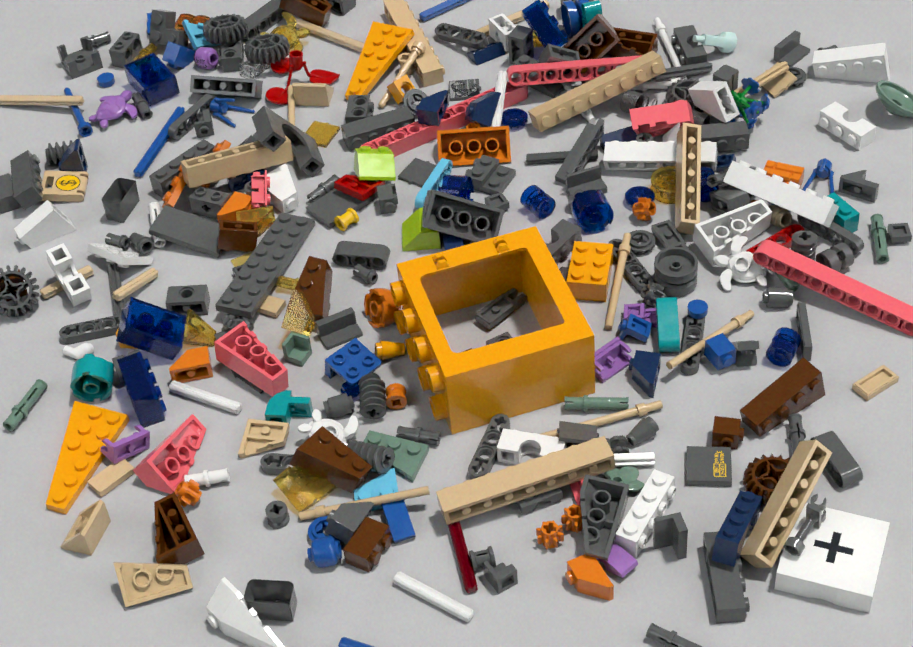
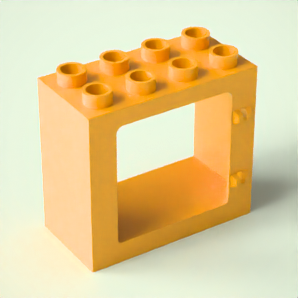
(504, 375)

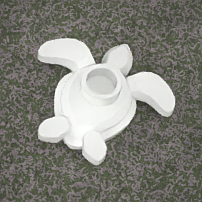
(740, 266)
(332, 426)

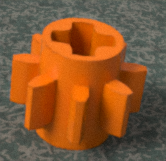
(644, 209)
(188, 492)
(572, 518)
(550, 534)

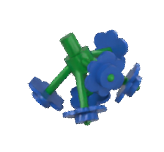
(749, 107)

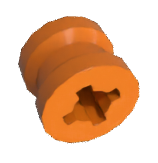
(396, 396)

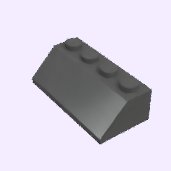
(460, 216)

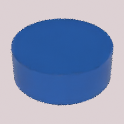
(106, 80)
(697, 309)

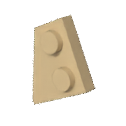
(262, 437)

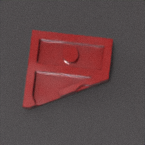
(357, 188)

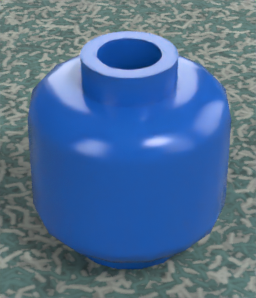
(325, 552)

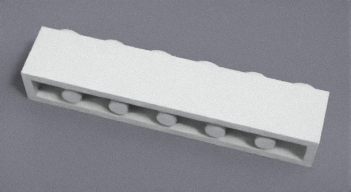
(651, 155)
(780, 193)

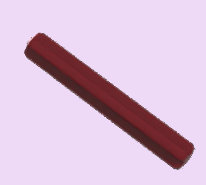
(463, 557)

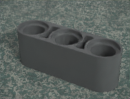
(366, 254)
(841, 463)

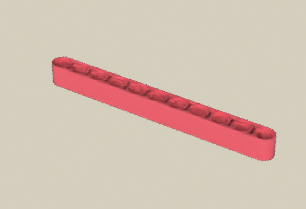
(454, 118)

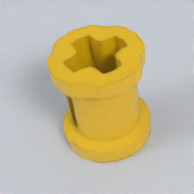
(346, 219)

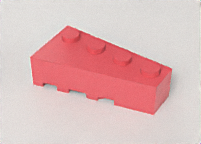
(251, 359)

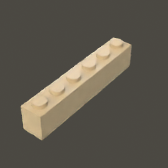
(233, 162)
(688, 178)
(785, 504)

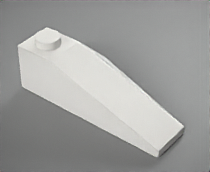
(235, 620)

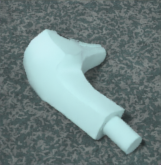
(724, 41)

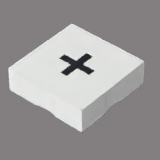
(837, 560)

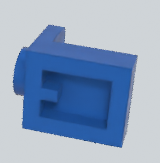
(634, 327)

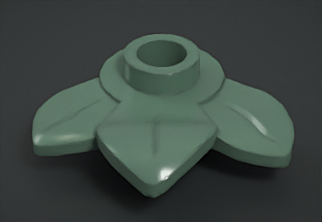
(626, 475)

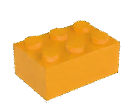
(590, 270)

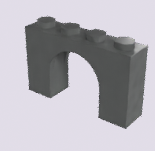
(272, 131)

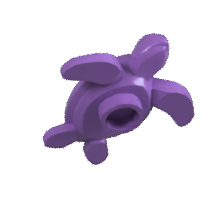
(113, 108)

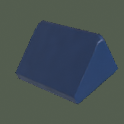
(486, 54)
(622, 135)

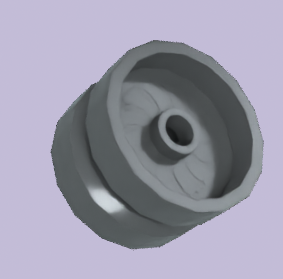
(676, 271)

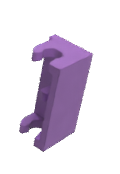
(611, 359)
(127, 446)

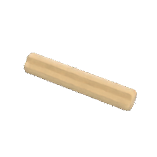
(135, 284)
(56, 287)

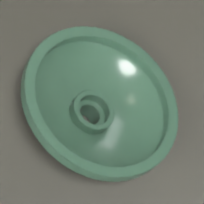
(895, 98)

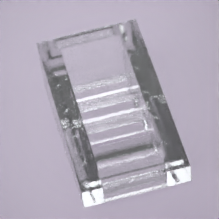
(251, 70)

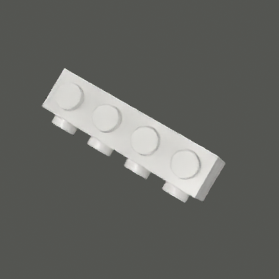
(650, 504)

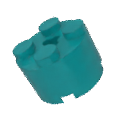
(92, 378)

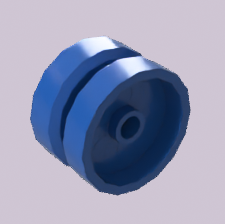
(572, 16)

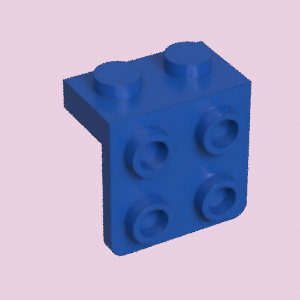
(351, 362)

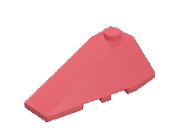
(172, 457)

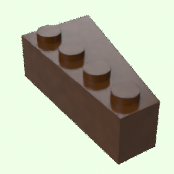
(786, 395)

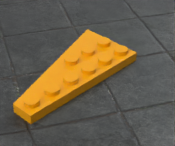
(378, 53)
(82, 452)

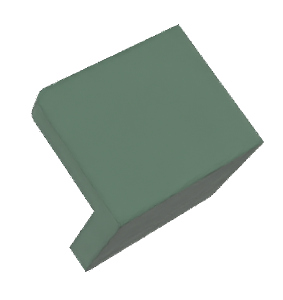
(297, 348)

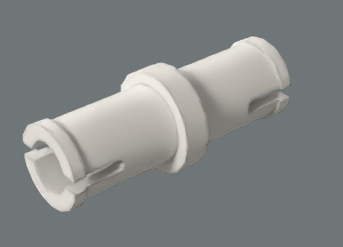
(209, 477)

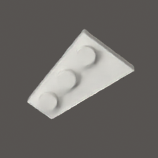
(116, 255)

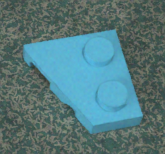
(195, 35)
(381, 485)

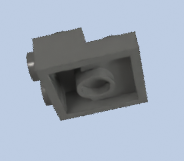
(489, 175)

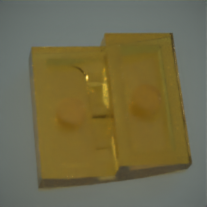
(303, 488)

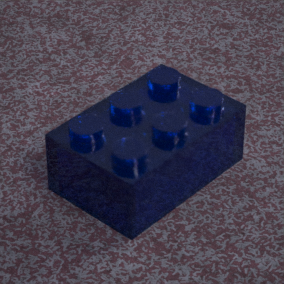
(544, 25)
(151, 79)
(151, 328)
(142, 389)

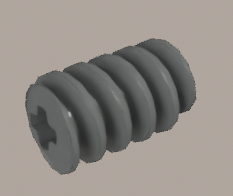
(55, 153)
(804, 243)
(372, 396)
(377, 456)

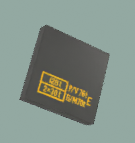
(709, 466)

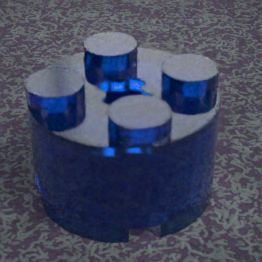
(458, 186)
(592, 211)

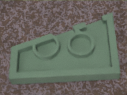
(408, 454)

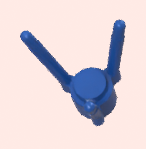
(219, 106)
(822, 170)

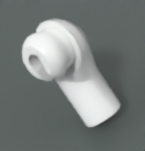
(79, 351)

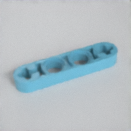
(434, 181)

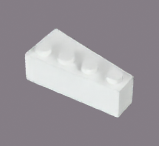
(853, 63)
(717, 234)

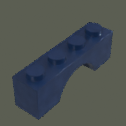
(734, 529)

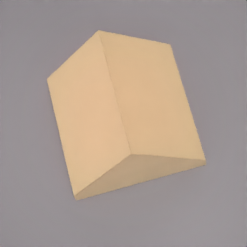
(312, 94)
(87, 529)

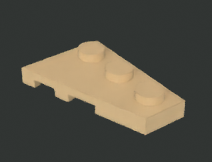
(150, 580)

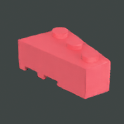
(660, 118)

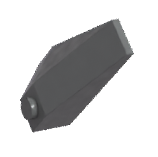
(602, 512)

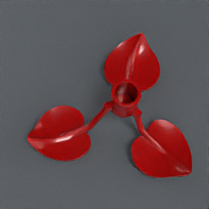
(294, 63)

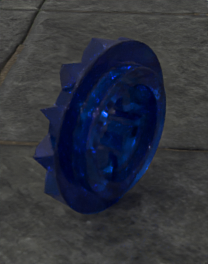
(514, 113)
(640, 191)

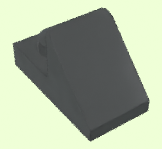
(856, 185)
(746, 352)

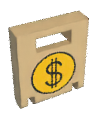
(66, 186)

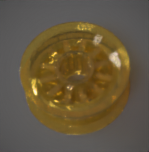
(664, 184)

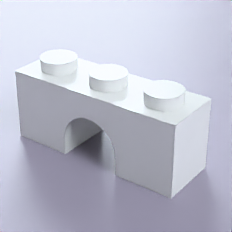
(856, 134)
(66, 273)
(516, 444)

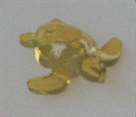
(289, 31)

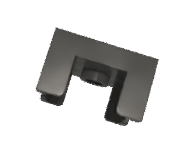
(81, 61)

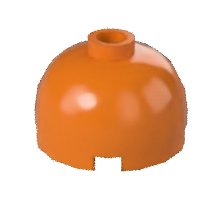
(380, 307)

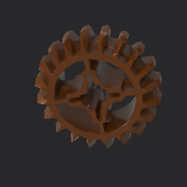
(770, 470)

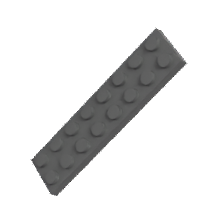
(265, 265)

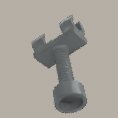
(795, 544)

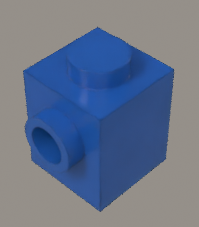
(720, 351)

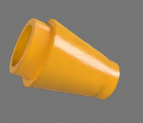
(387, 350)

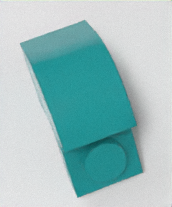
(284, 406)

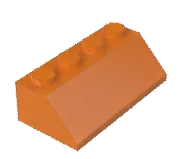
(467, 144)

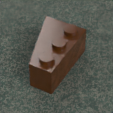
(312, 11)
(634, 43)
(316, 286)
(331, 459)
(174, 533)

